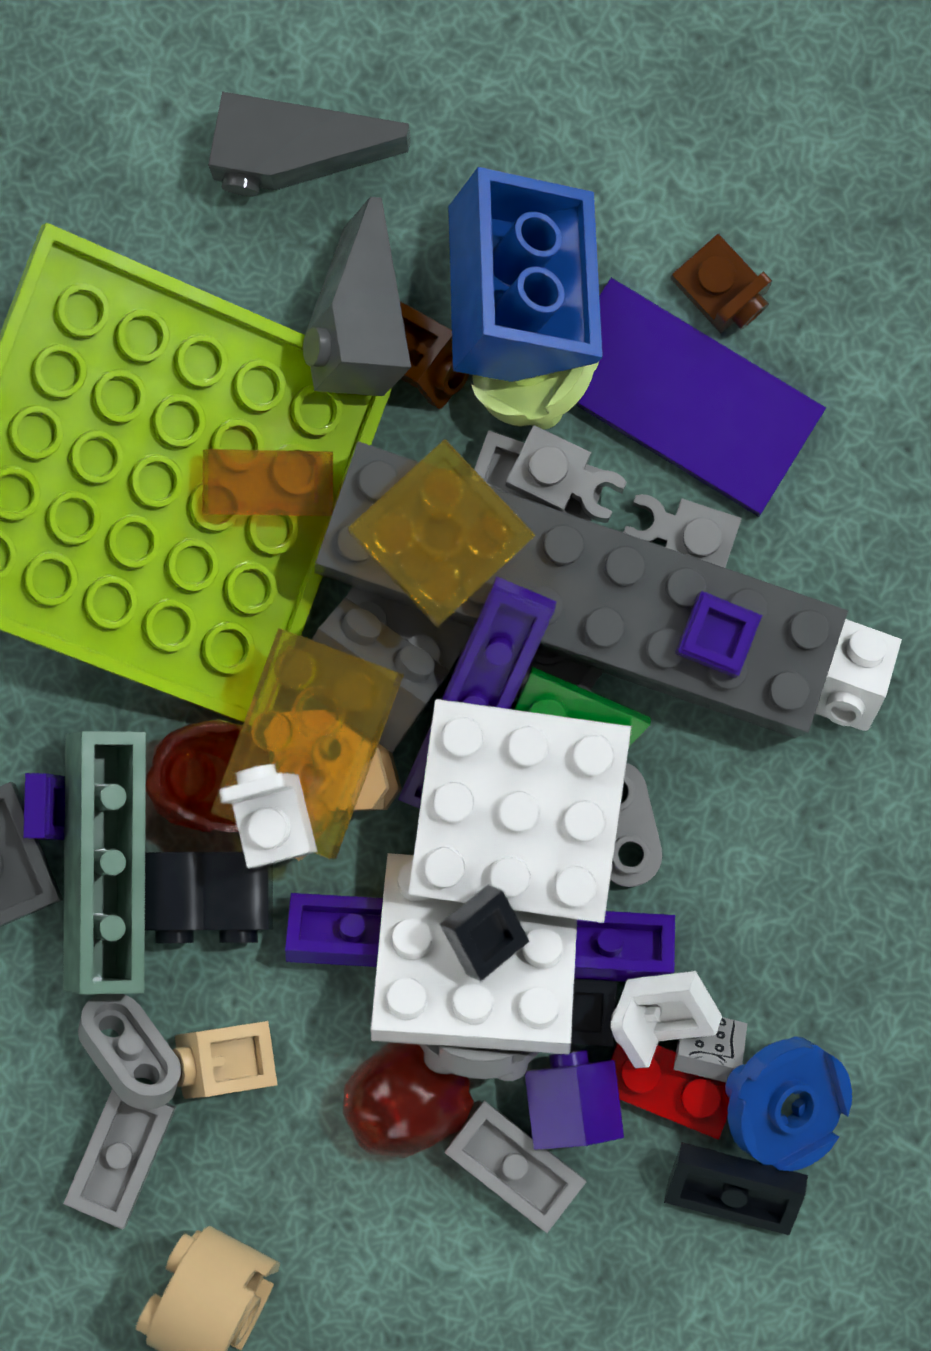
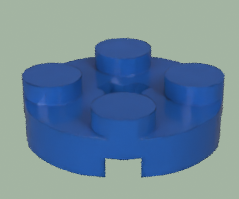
(761, 1089)

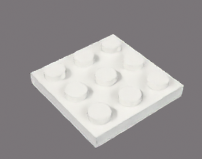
(520, 808)
(432, 1001)

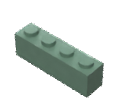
(104, 862)

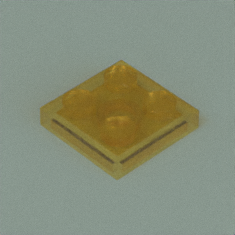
(441, 533)

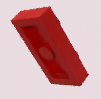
(672, 1094)

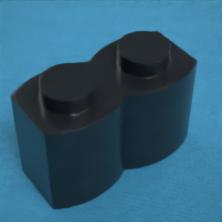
(206, 894)

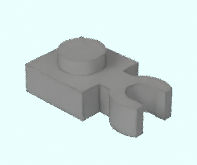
(555, 471)
(692, 531)

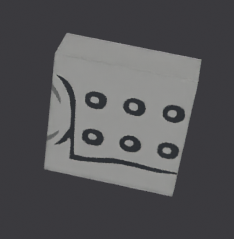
(713, 1055)

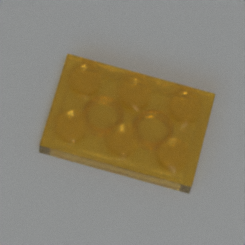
(317, 719)

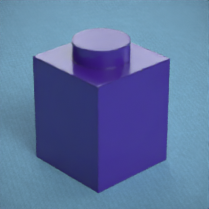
(574, 1102)

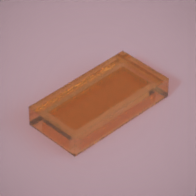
(267, 482)

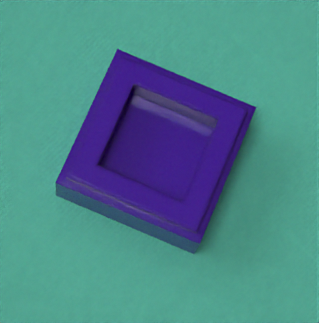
(718, 634)
(44, 806)

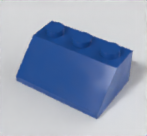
(523, 277)

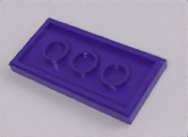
(695, 400)

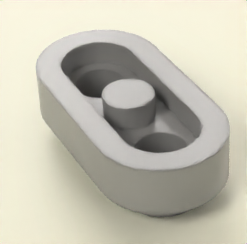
(638, 826)
(133, 1054)

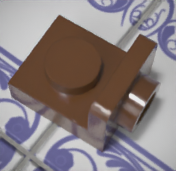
(723, 285)
(430, 358)

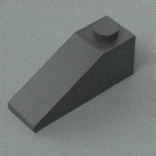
(288, 143)
(357, 323)

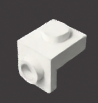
(858, 676)
(660, 1011)

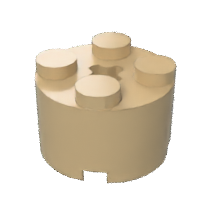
(211, 1296)

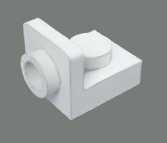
(270, 815)

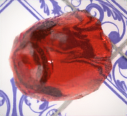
(189, 773)
(403, 1105)

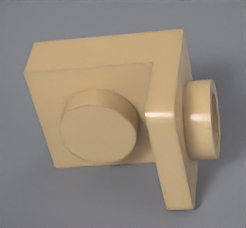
(225, 1060)

